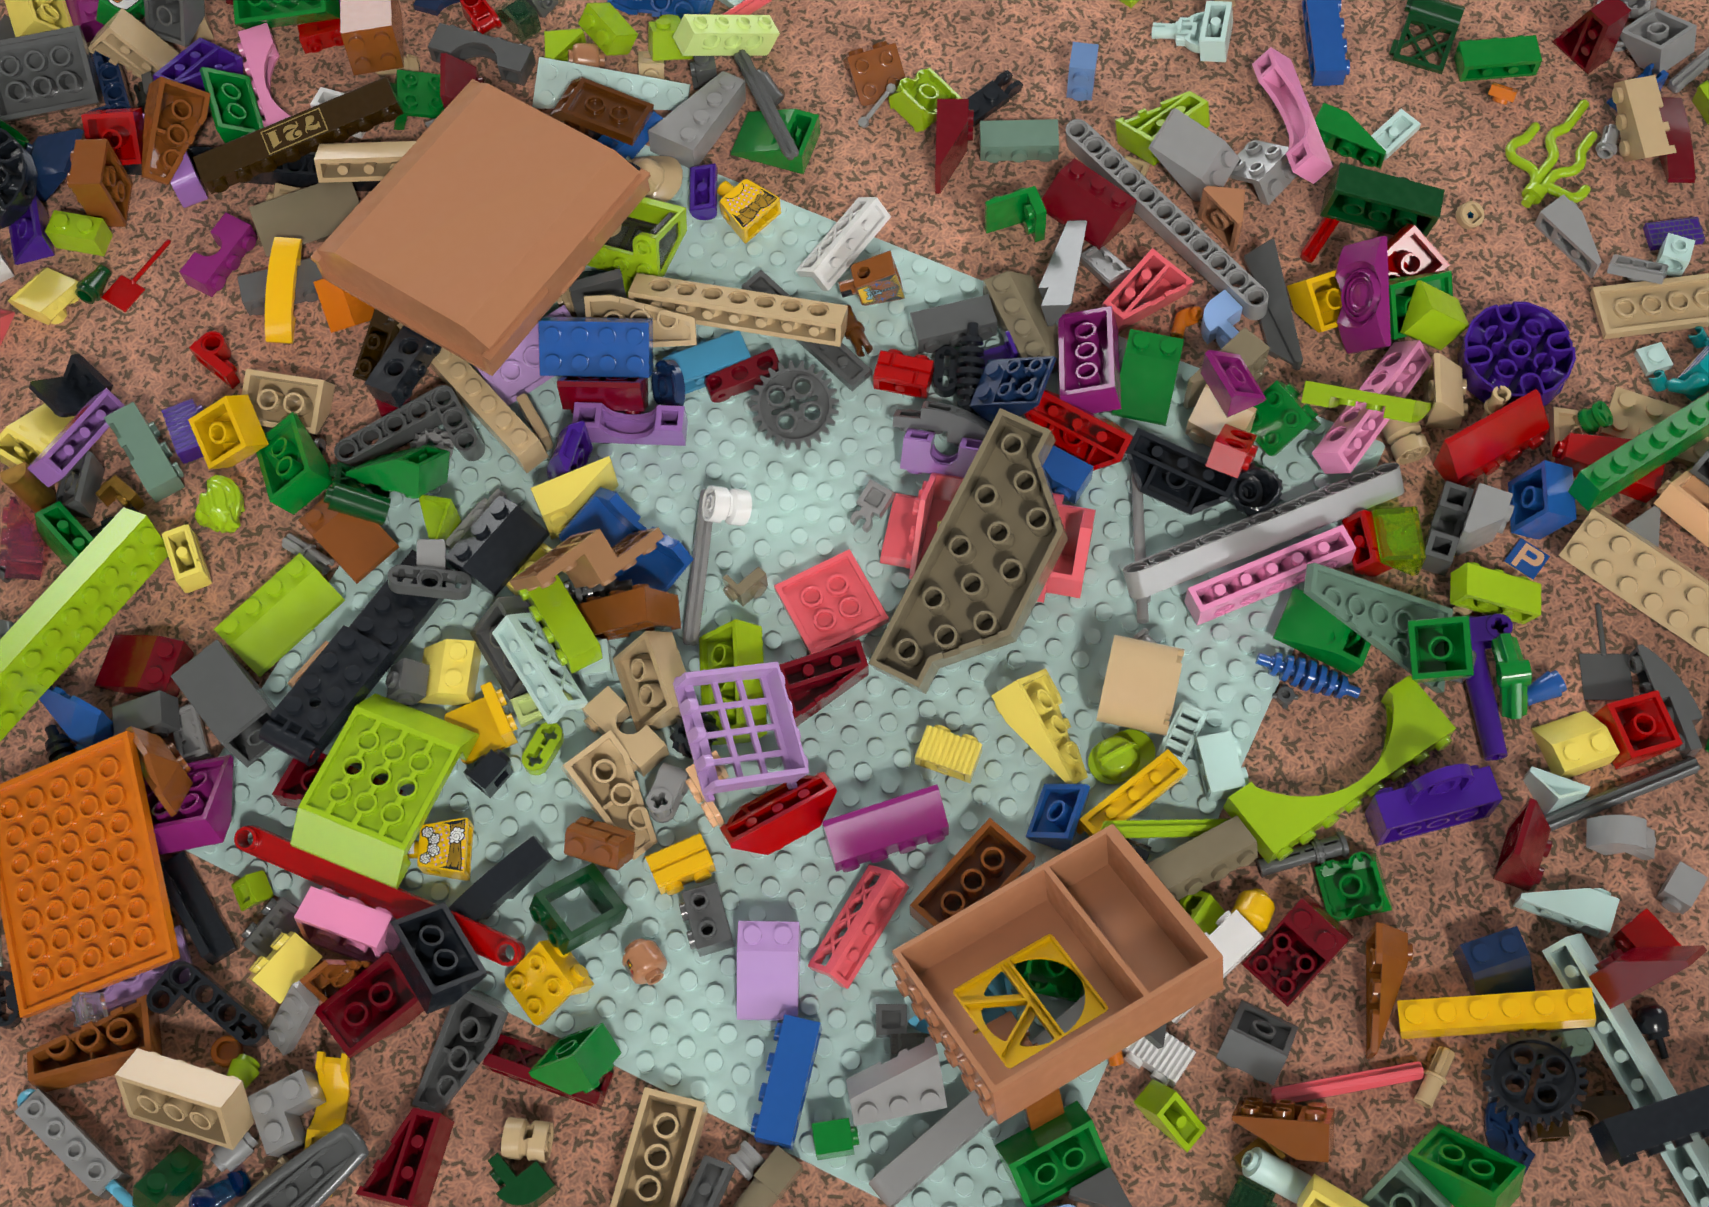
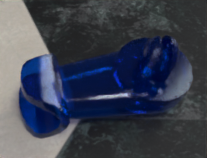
(221, 1192)

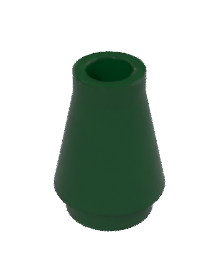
(92, 286)

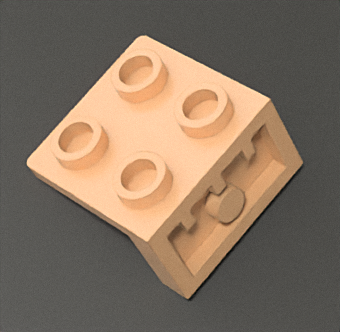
(709, 808)

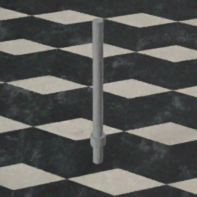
(1139, 545)

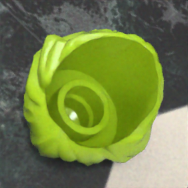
(220, 505)

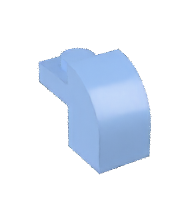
(1219, 318)

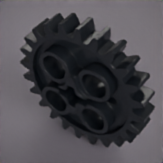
(1564, 1089)

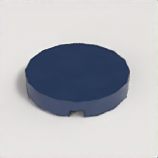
(668, 384)

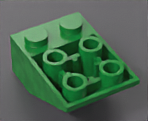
(759, 144)
(406, 471)
(1320, 634)

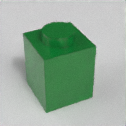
(834, 1138)

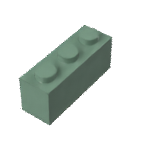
(1019, 140)

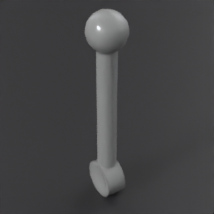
(864, 121)

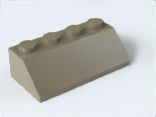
(1019, 310)

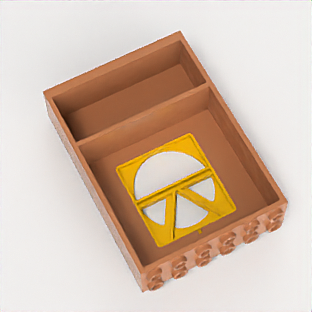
(1087, 910)

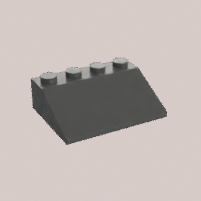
(47, 74)

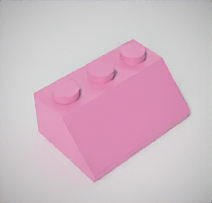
(343, 925)

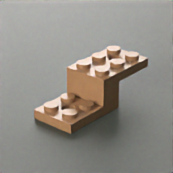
(587, 559)

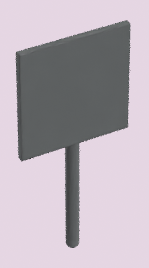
(1605, 674)

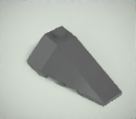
(463, 1043)

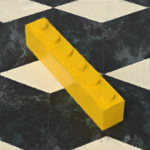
(1496, 1013)

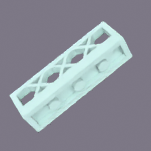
(533, 667)

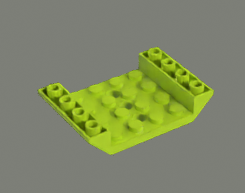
(371, 824)

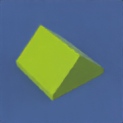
(1433, 317)

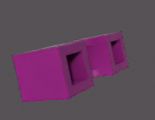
(210, 272)

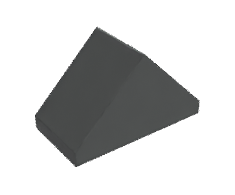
(1100, 1191)

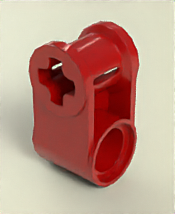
(480, 15)

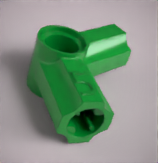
(1512, 676)

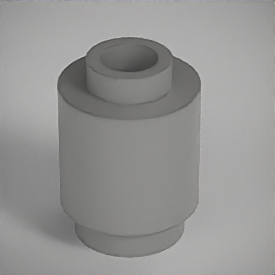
(231, 1159)

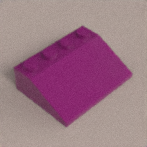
(204, 812)

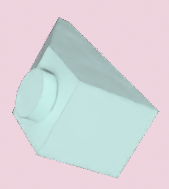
(1580, 909)

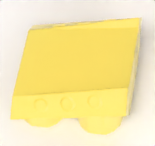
(46, 296)

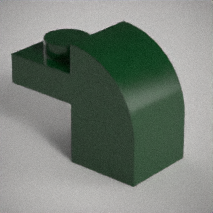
(525, 1190)

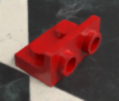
(320, 35)

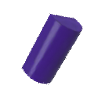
(703, 191)

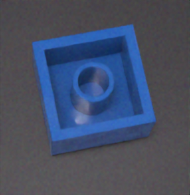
(1542, 500)

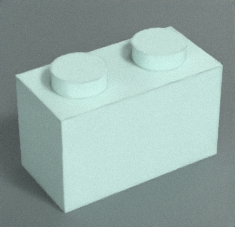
(1220, 765)

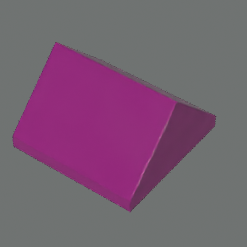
(1230, 382)

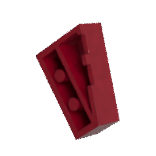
(1594, 34)
(411, 1163)

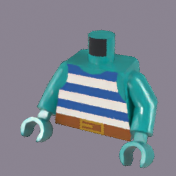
(1694, 378)

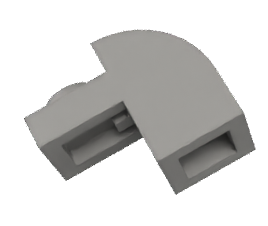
(1621, 834)

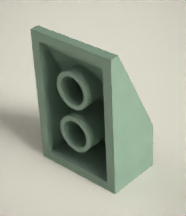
(1404, 1188)

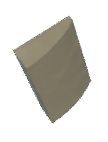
(305, 213)

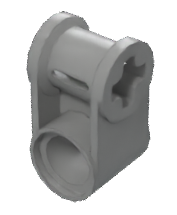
(668, 789)

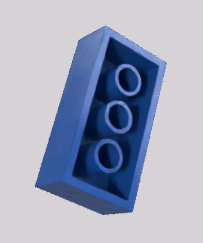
(596, 347)

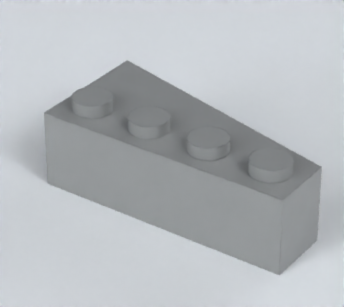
(699, 121)

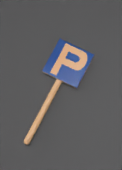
(1526, 560)

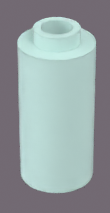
(1274, 1173)

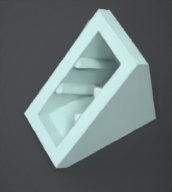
(1553, 790)

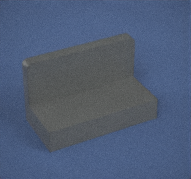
(600, 284)

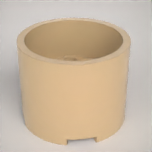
(1140, 685)

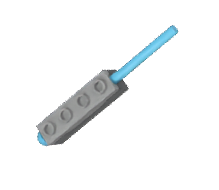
(73, 1145)

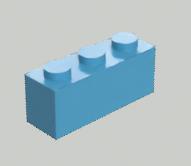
(709, 358)

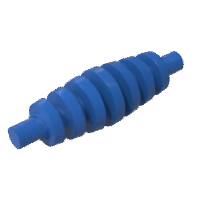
(1308, 675)

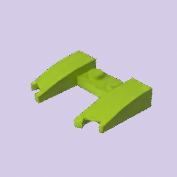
(1395, 407)

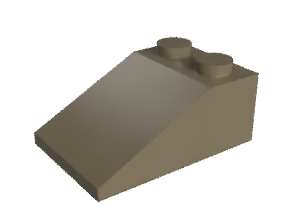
(1252, 351)

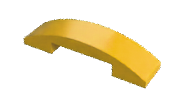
(280, 290)

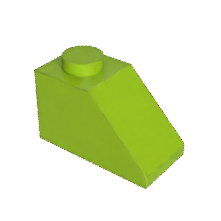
(1170, 1114)

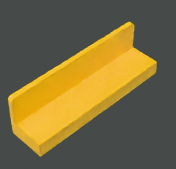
(1135, 793)

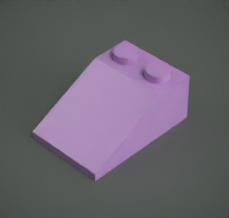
(768, 970)

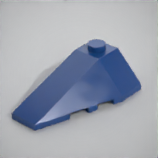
(663, 7)

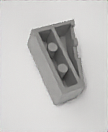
(899, 1086)

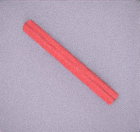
(1349, 1083)

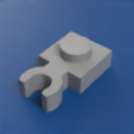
(873, 501)

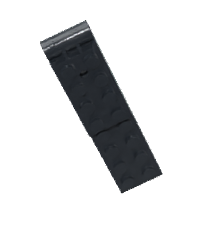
(347, 671)

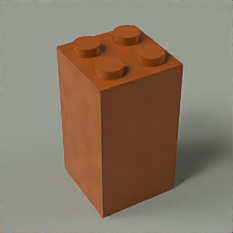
(372, 35)

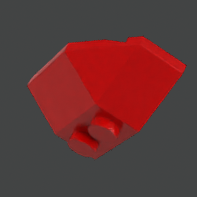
(1080, 431)
(780, 815)

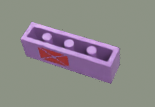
(75, 439)

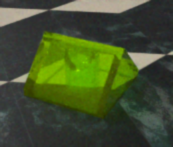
(1400, 538)

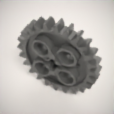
(803, 428)

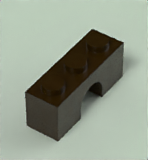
(1594, 1109)

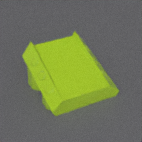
(917, 98)

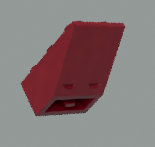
(1297, 950)

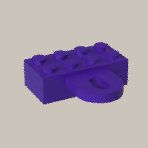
(1433, 803)

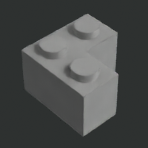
(279, 1111)

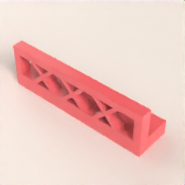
(863, 926)

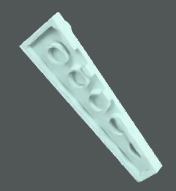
(556, 75)

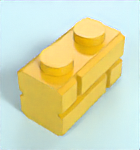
(681, 864)

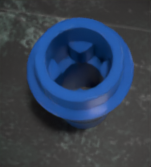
(1546, 687)

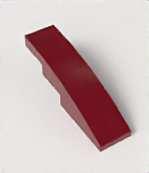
(1677, 166)

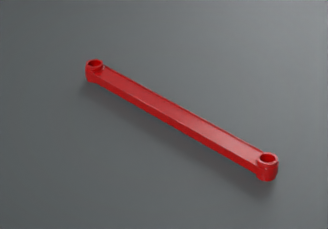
(279, 852)

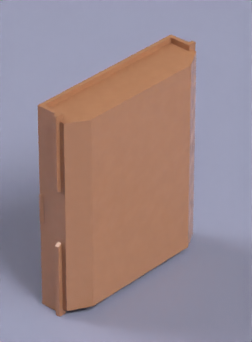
(482, 224)

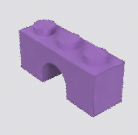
(921, 455)

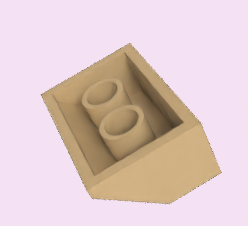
(280, 394)
(647, 679)

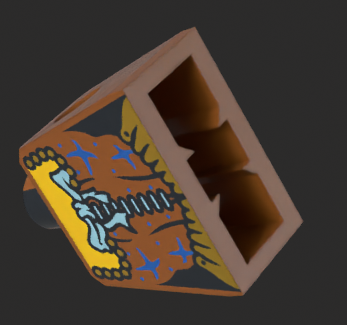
(874, 280)

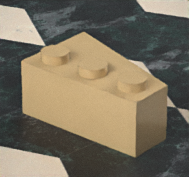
(132, 45)

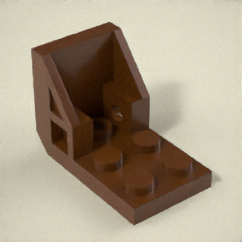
(602, 110)

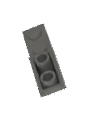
(943, 417)
(1682, 708)

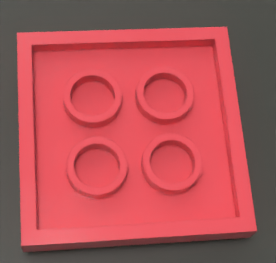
(831, 603)

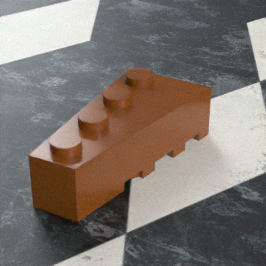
(95, 1049)

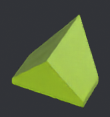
(439, 516)

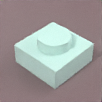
(1653, 358)

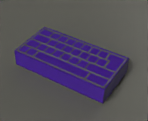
(1686, 227)

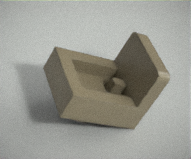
(750, 587)

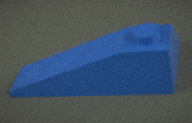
(77, 718)

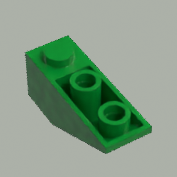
(1347, 137)

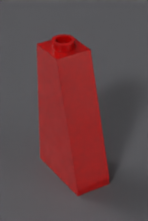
(1583, 450)

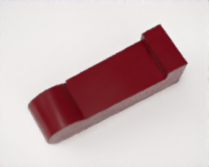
(740, 376)

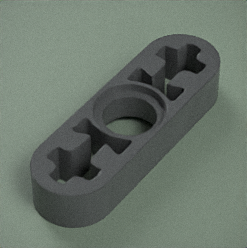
(437, 591)

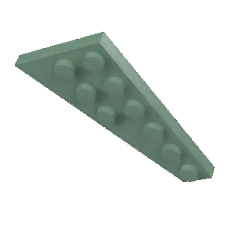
(1373, 611)

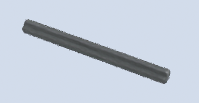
(766, 105)
(1622, 793)

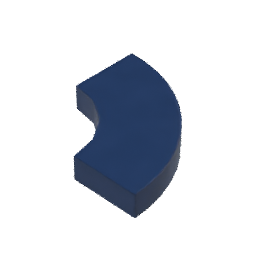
(1505, 1136)

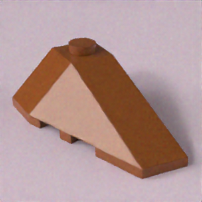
(170, 126)
(1385, 967)

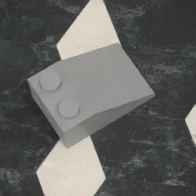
(1193, 154)

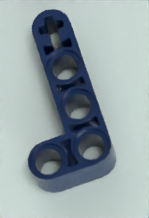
(112, 83)

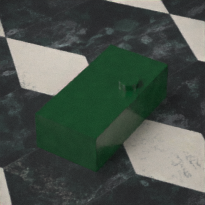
(1380, 200)

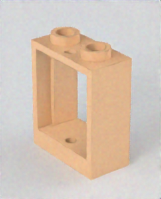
(1687, 503)

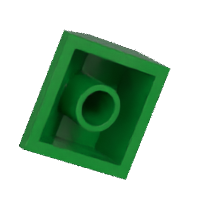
(1440, 649)
(578, 1060)

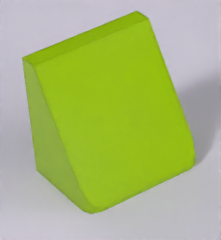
(252, 890)

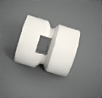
(731, 505)

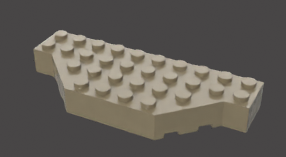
(982, 561)

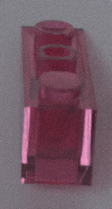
(23, 544)

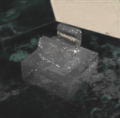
(88, 1007)

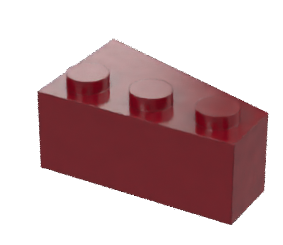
(823, 677)

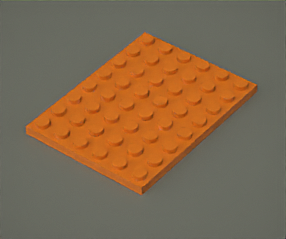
(81, 876)

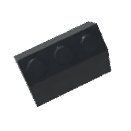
(497, 545)
(434, 956)

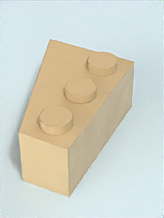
(1640, 119)

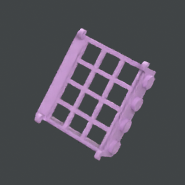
(781, 717)

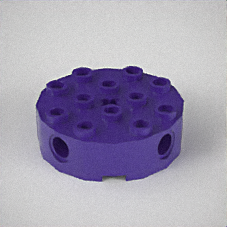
(1517, 349)

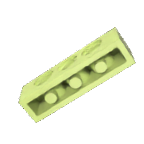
(725, 34)

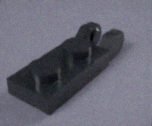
(992, 97)

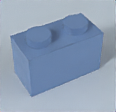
(1082, 71)

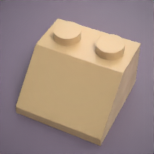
(1445, 391)
(1209, 419)

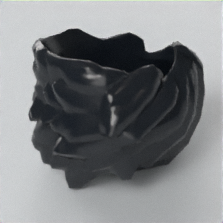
(1256, 490)

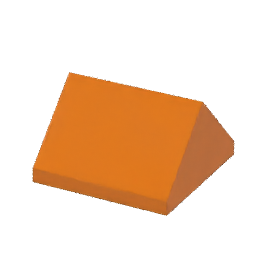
(340, 307)

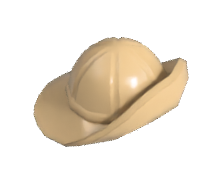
(665, 176)

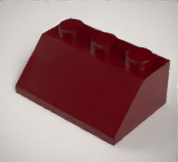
(1085, 195)
(616, 393)

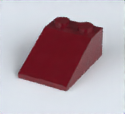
(953, 132)
(143, 664)
(1524, 848)
(1640, 968)
(370, 1007)

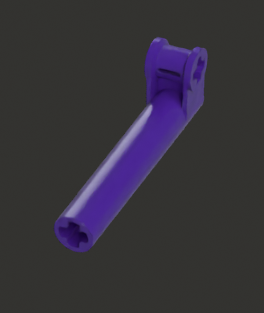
(1481, 686)

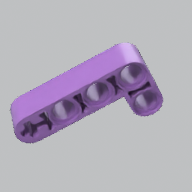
(187, 183)

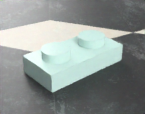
(1396, 132)

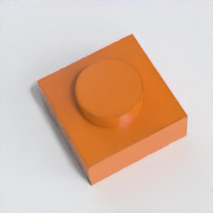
(1502, 93)

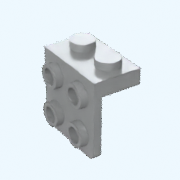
(1266, 168)

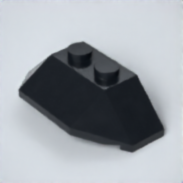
(1176, 474)

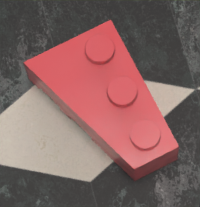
(1147, 289)

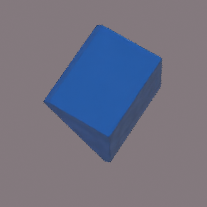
(1058, 815)

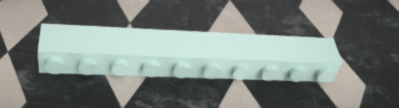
(1631, 1062)

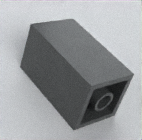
(227, 700)

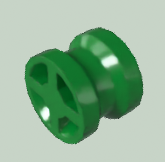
(1595, 417)

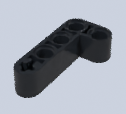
(215, 1008)

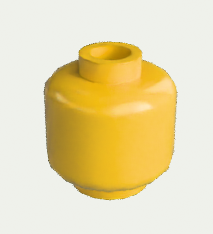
(1255, 908)

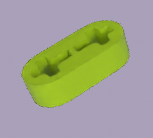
(548, 752)

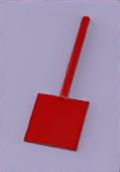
(126, 291)

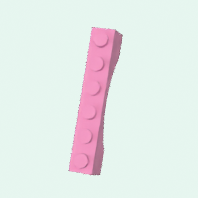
(261, 55)
(1306, 148)

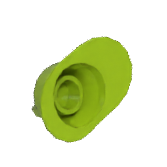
(1121, 756)

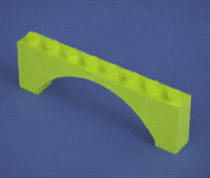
(1282, 821)

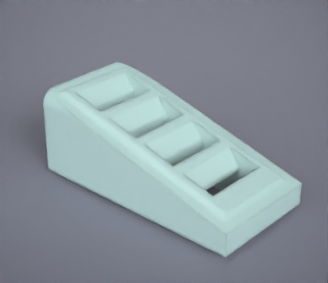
(1191, 713)

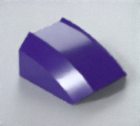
(571, 451)

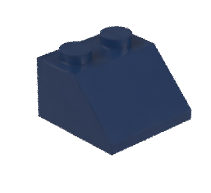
(1496, 964)

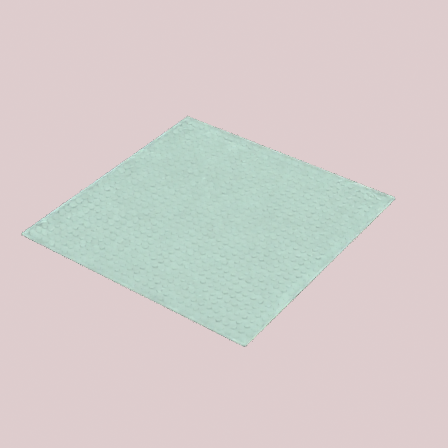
(866, 740)

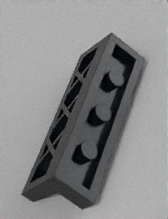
(196, 909)

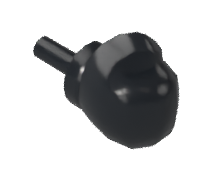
(1655, 1024)

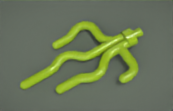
(1541, 180)

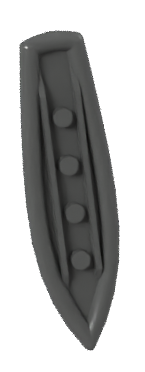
(311, 1174)

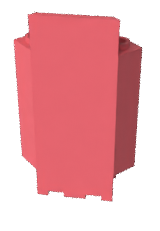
(915, 520)

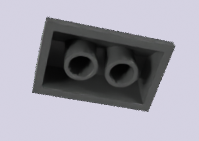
(491, 649)

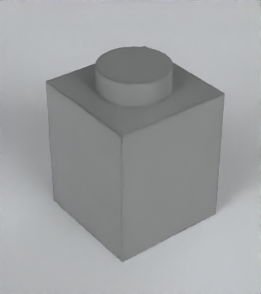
(1681, 888)

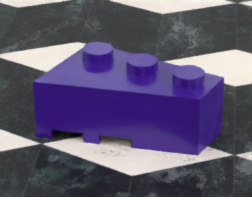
(201, 53)

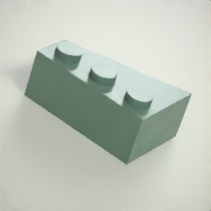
(145, 452)

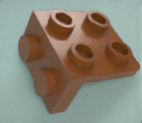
(874, 71)

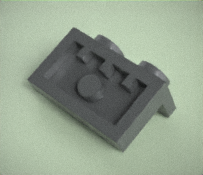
(277, 919)

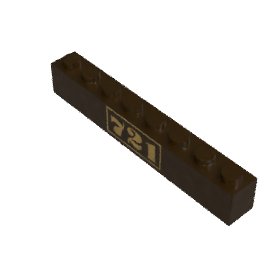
(298, 135)

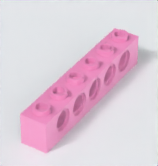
(1358, 426)
(1267, 575)

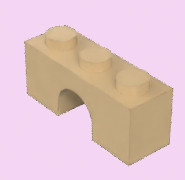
(607, 713)

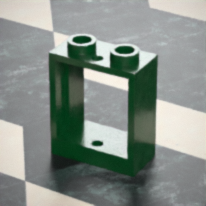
(597, 890)

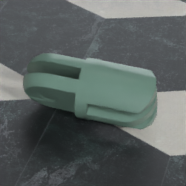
(1577, 1037)

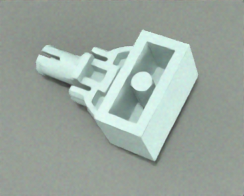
(1202, 32)

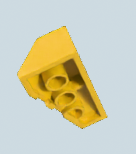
(1317, 300)

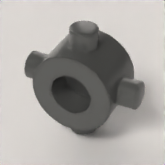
(1285, 696)

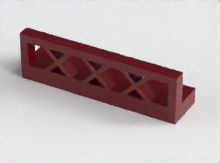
(520, 1072)

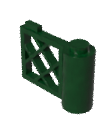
(1433, 15)
(352, 499)

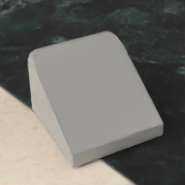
(431, 553)

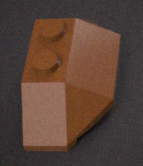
(162, 769)

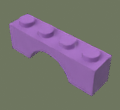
(659, 427)

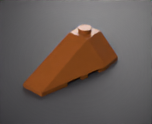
(332, 975)

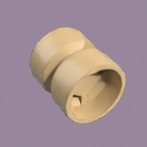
(1406, 441)
(527, 1140)

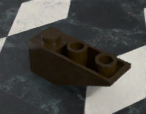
(377, 341)

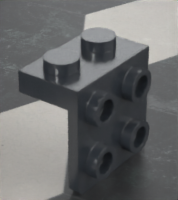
(72, 391)

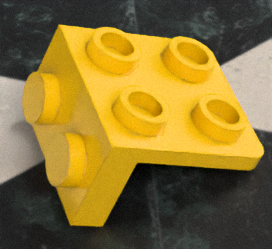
(487, 719)
(546, 981)

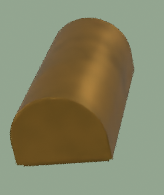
(28, 487)

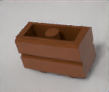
(599, 843)

